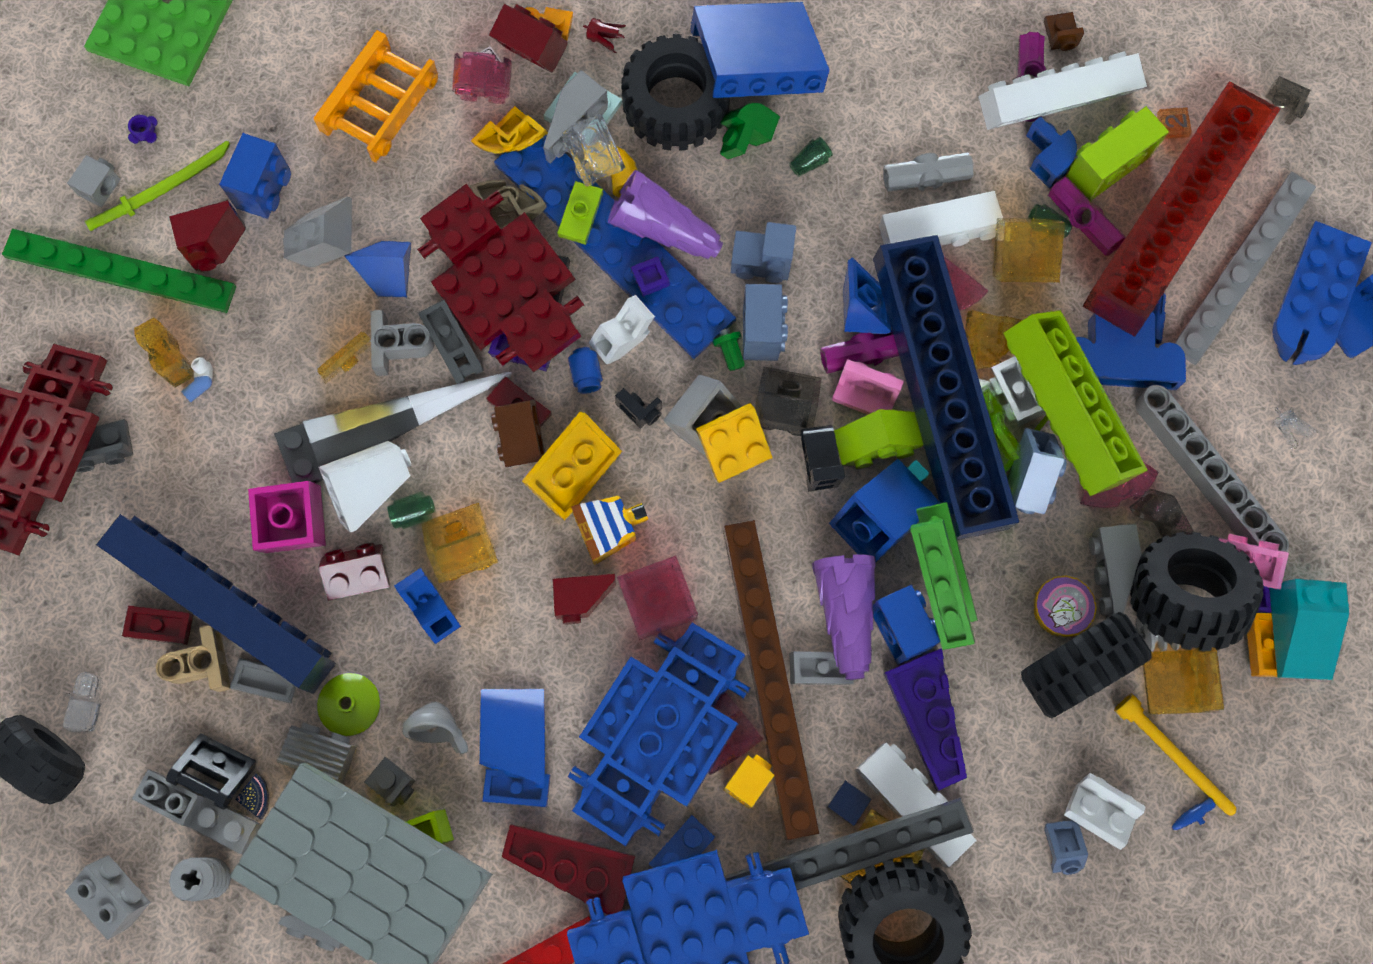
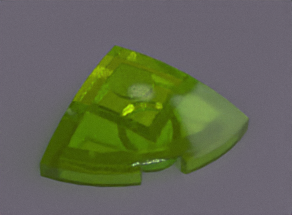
(1005, 440)

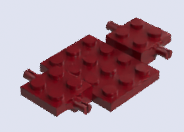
(501, 279)
(44, 438)

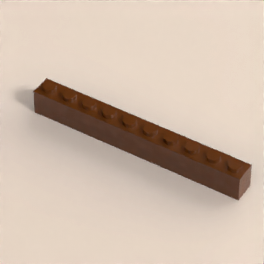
(770, 681)

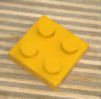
(734, 442)

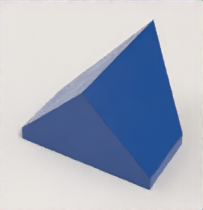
(384, 267)

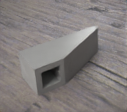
(577, 101)
(1117, 559)

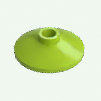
(363, 708)

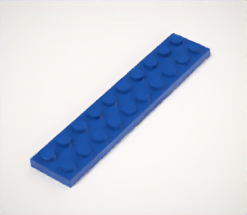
(681, 310)

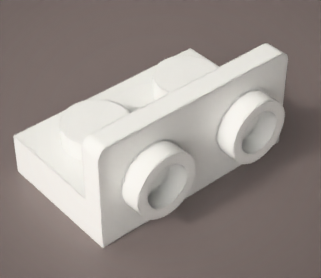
(1104, 810)

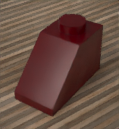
(580, 596)

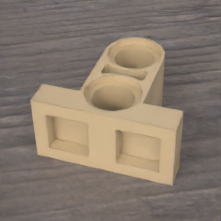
(191, 659)

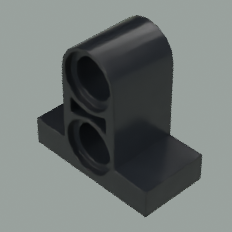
(821, 458)

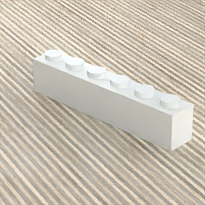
(1062, 90)

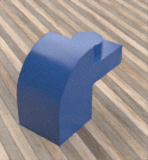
(1056, 154)
(427, 605)

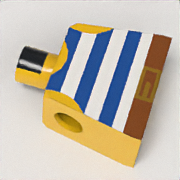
(607, 525)

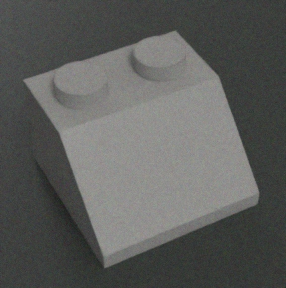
(320, 234)
(700, 404)

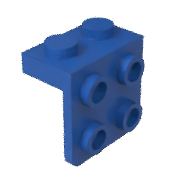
(1357, 327)

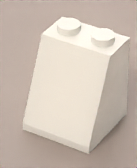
(364, 481)

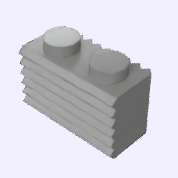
(326, 754)

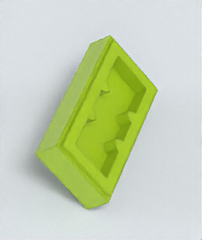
(580, 213)

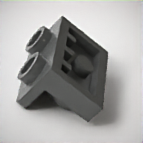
(107, 444)

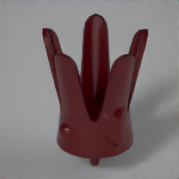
(598, 30)

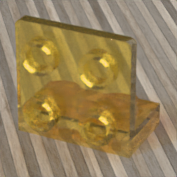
(1183, 682)

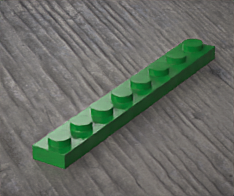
(119, 270)

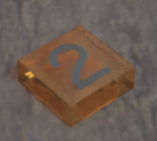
(1176, 122)

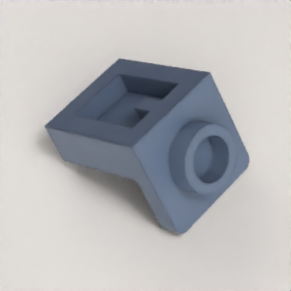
(1066, 847)

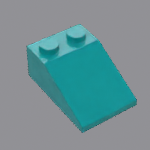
(1308, 627)

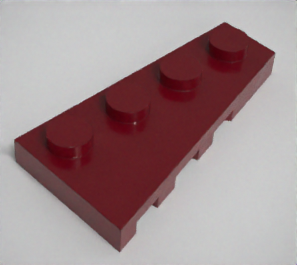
(571, 865)

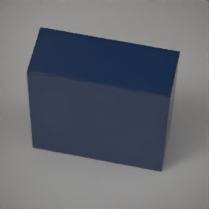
(849, 803)

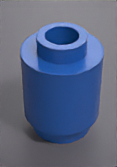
(585, 370)

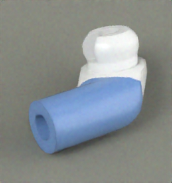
(202, 379)

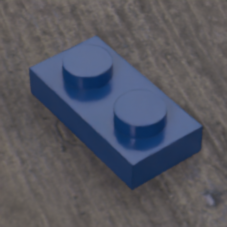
(517, 790)
(686, 843)

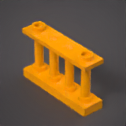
(363, 73)

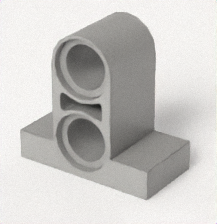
(402, 348)

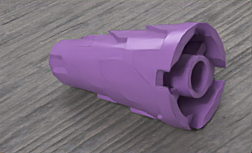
(652, 213)
(846, 595)

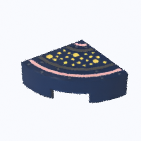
(255, 796)

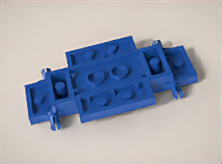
(658, 733)
(694, 916)

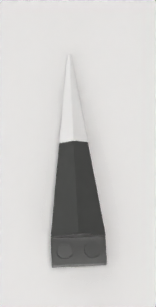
(351, 431)

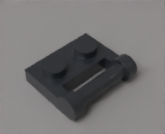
(215, 762)

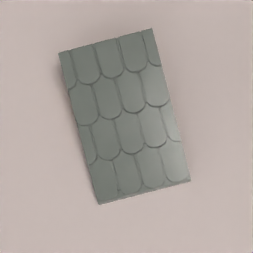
(359, 872)

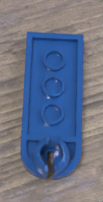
(1319, 293)

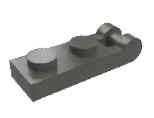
(450, 340)

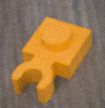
(561, 18)

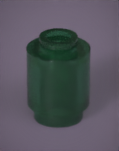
(411, 510)

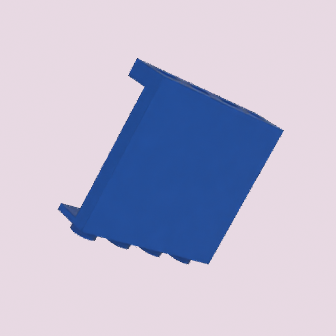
(760, 49)

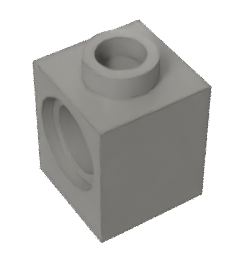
(94, 180)

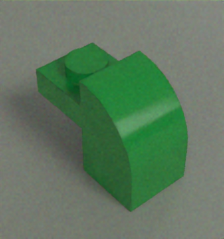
(747, 125)

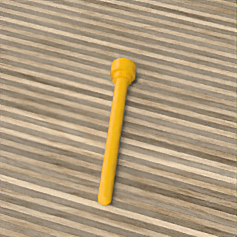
(1133, 711)

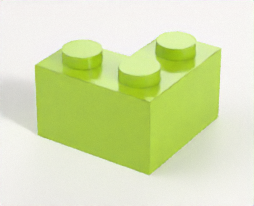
(878, 436)

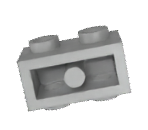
(104, 890)

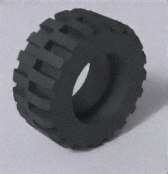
(665, 124)
(1191, 618)
(1086, 665)
(897, 888)

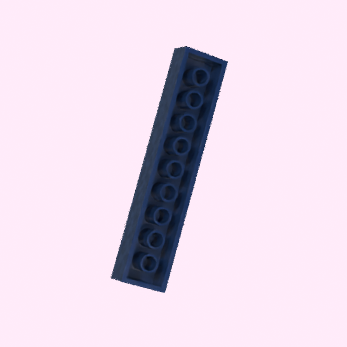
(944, 387)

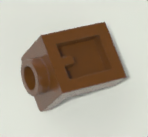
(1063, 31)

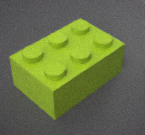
(1116, 152)

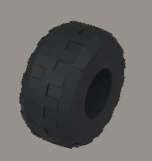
(38, 760)

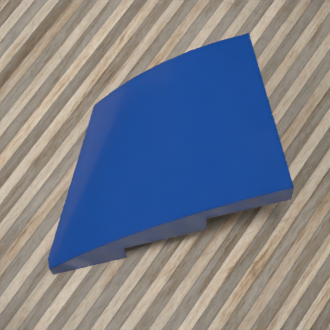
(513, 732)

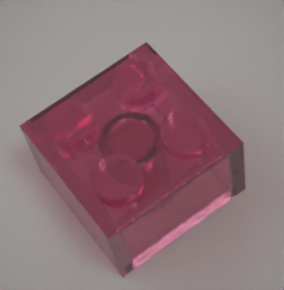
(657, 597)

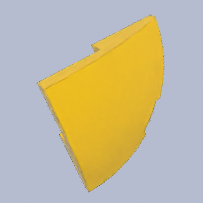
(511, 134)

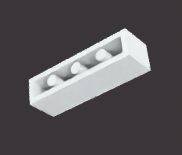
(951, 220)
(907, 793)

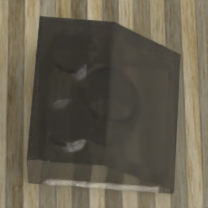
(787, 400)

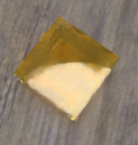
(1028, 250)

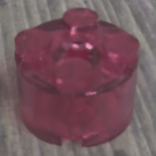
(481, 76)

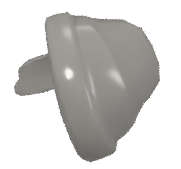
(429, 717)

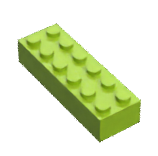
(1074, 402)

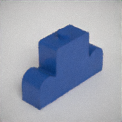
(1132, 360)

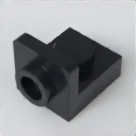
(634, 408)

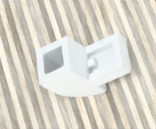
(623, 332)

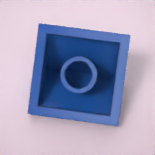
(863, 302)

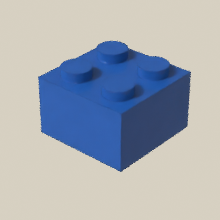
(255, 176)
(905, 624)

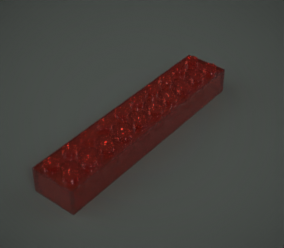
(1180, 209)

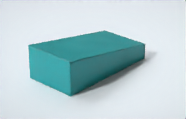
(919, 471)

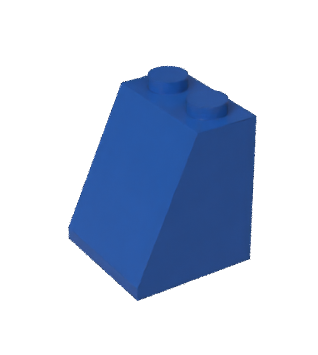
(882, 511)

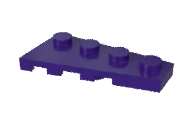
(927, 710)

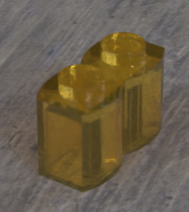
(163, 352)

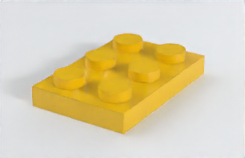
(572, 465)

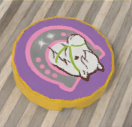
(1064, 606)

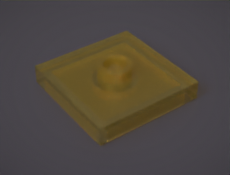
(344, 358)

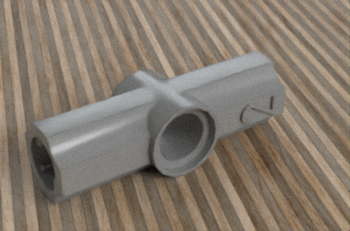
(928, 171)

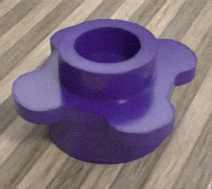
(137, 123)

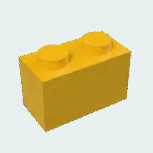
(749, 780)

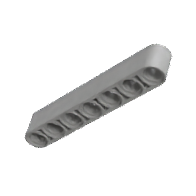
(1207, 457)

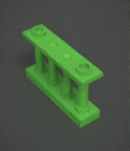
(944, 576)

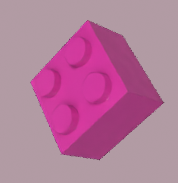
(286, 517)

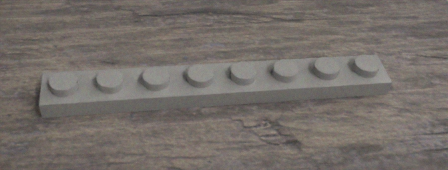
(1244, 267)

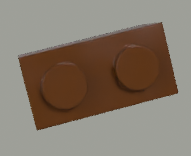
(518, 433)

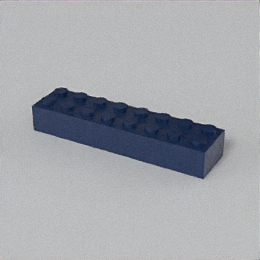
(212, 600)

